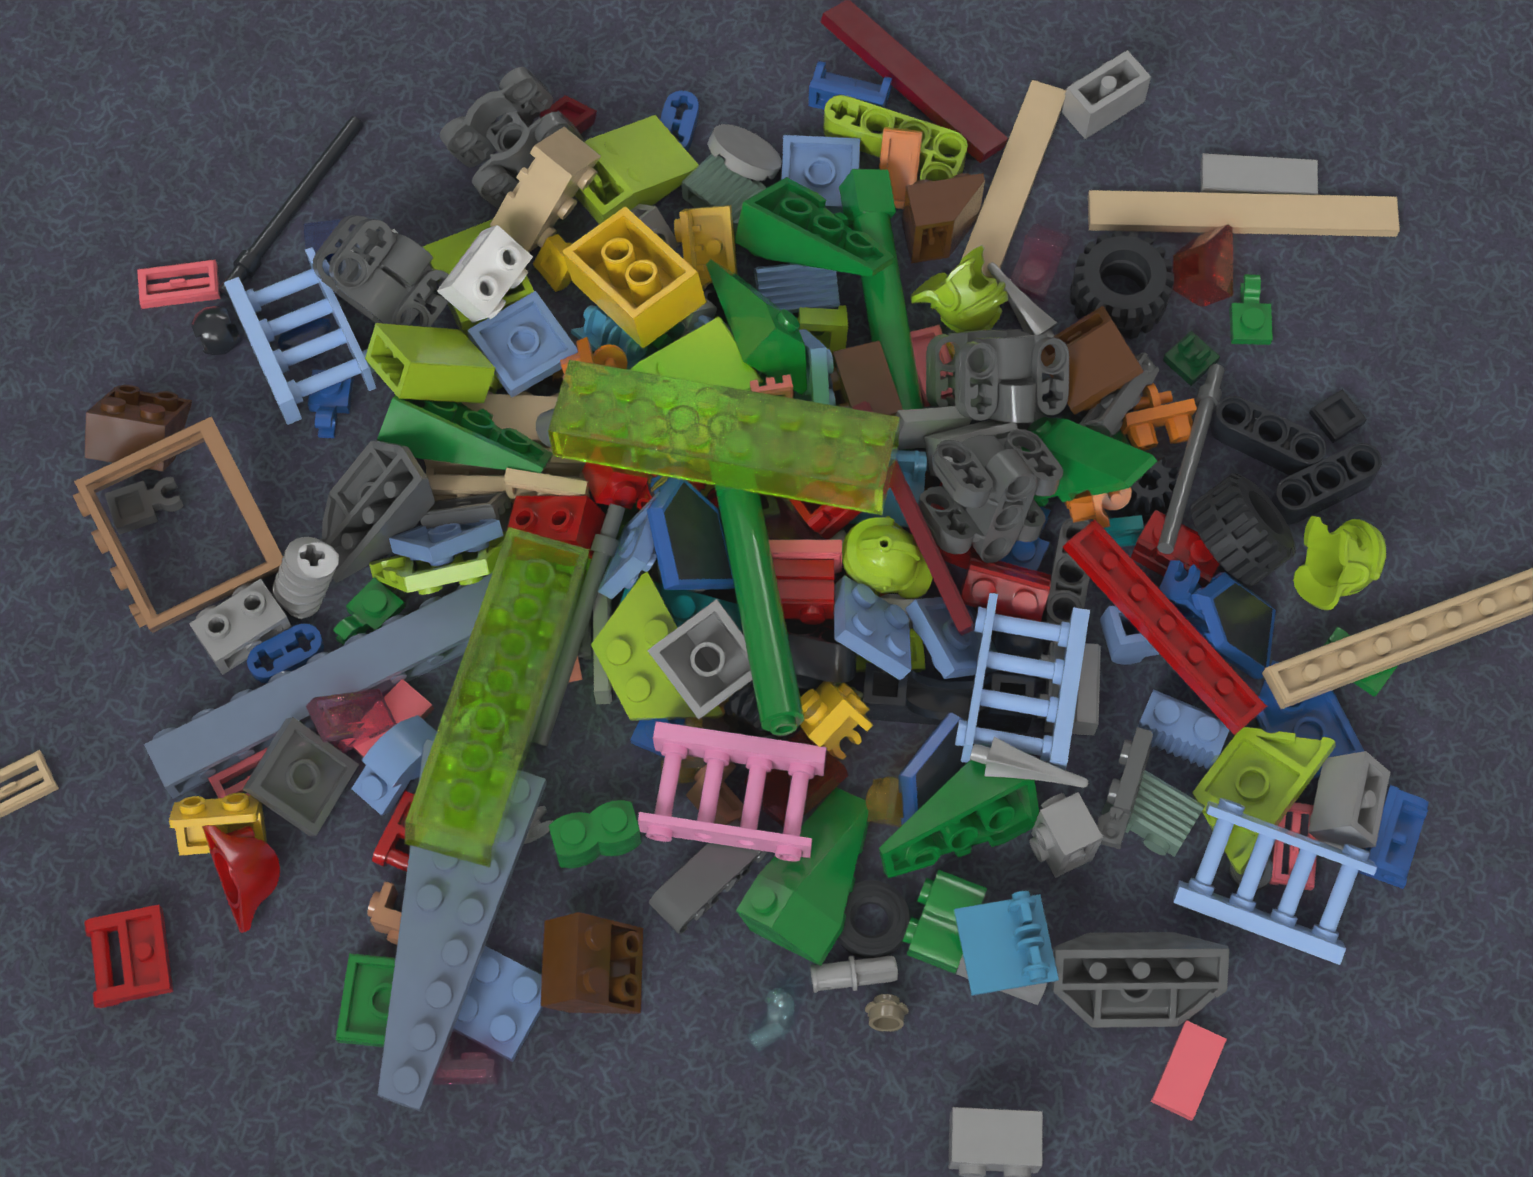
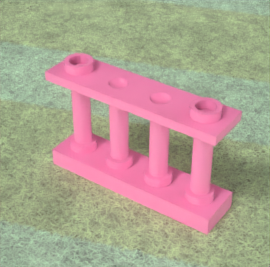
(718, 750)

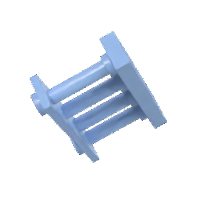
(276, 362)
(1062, 672)
(1281, 923)

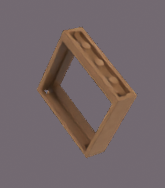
(107, 539)

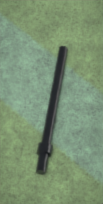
(249, 260)

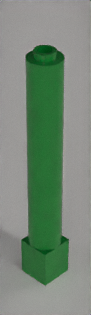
(869, 206)
(760, 610)

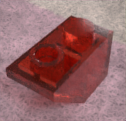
(1205, 267)

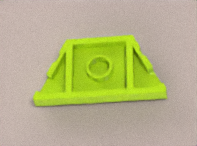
(426, 579)
(632, 671)
(1264, 776)

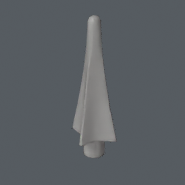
(1030, 316)
(1010, 762)

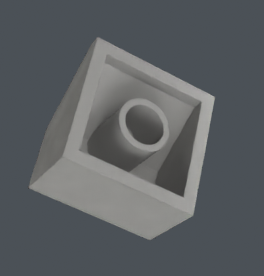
(704, 659)

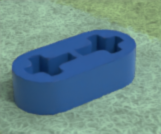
(687, 125)
(281, 645)

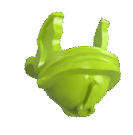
(965, 296)
(1339, 561)
(885, 569)

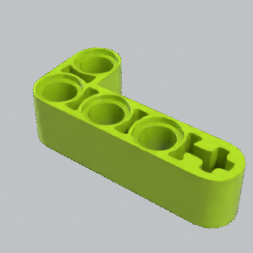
(935, 139)

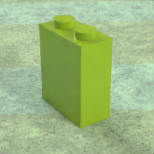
(429, 363)

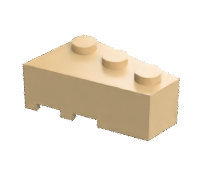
(546, 188)

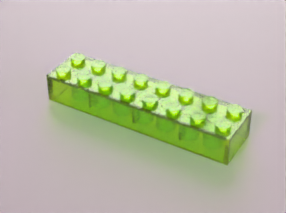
(725, 436)
(497, 698)

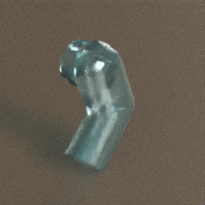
(778, 1020)

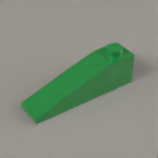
(796, 228)
(762, 331)
(459, 435)
(1089, 459)
(962, 815)
(805, 900)

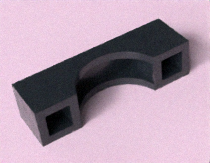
(930, 700)

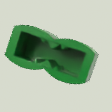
(605, 831)
(936, 934)

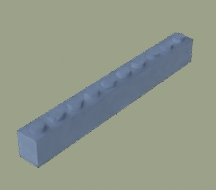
(377, 660)

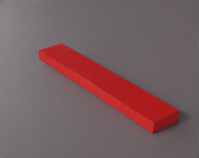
(1164, 627)

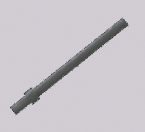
(1207, 400)
(604, 547)

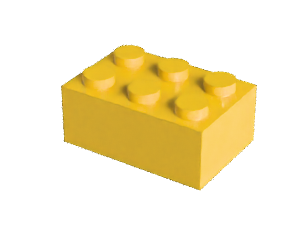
(634, 277)

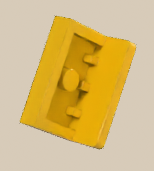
(707, 235)
(829, 708)
(225, 813)

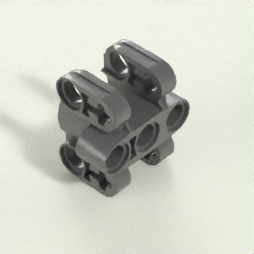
(477, 135)
(383, 274)
(998, 375)
(989, 493)

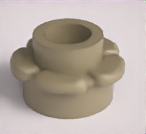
(886, 1013)

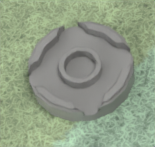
(744, 152)

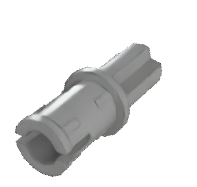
(853, 973)

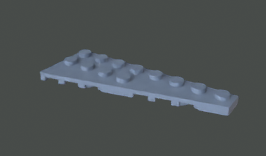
(439, 946)

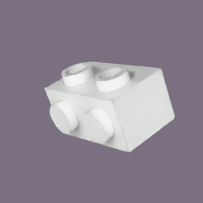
(486, 274)

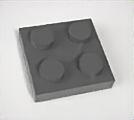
(300, 776)

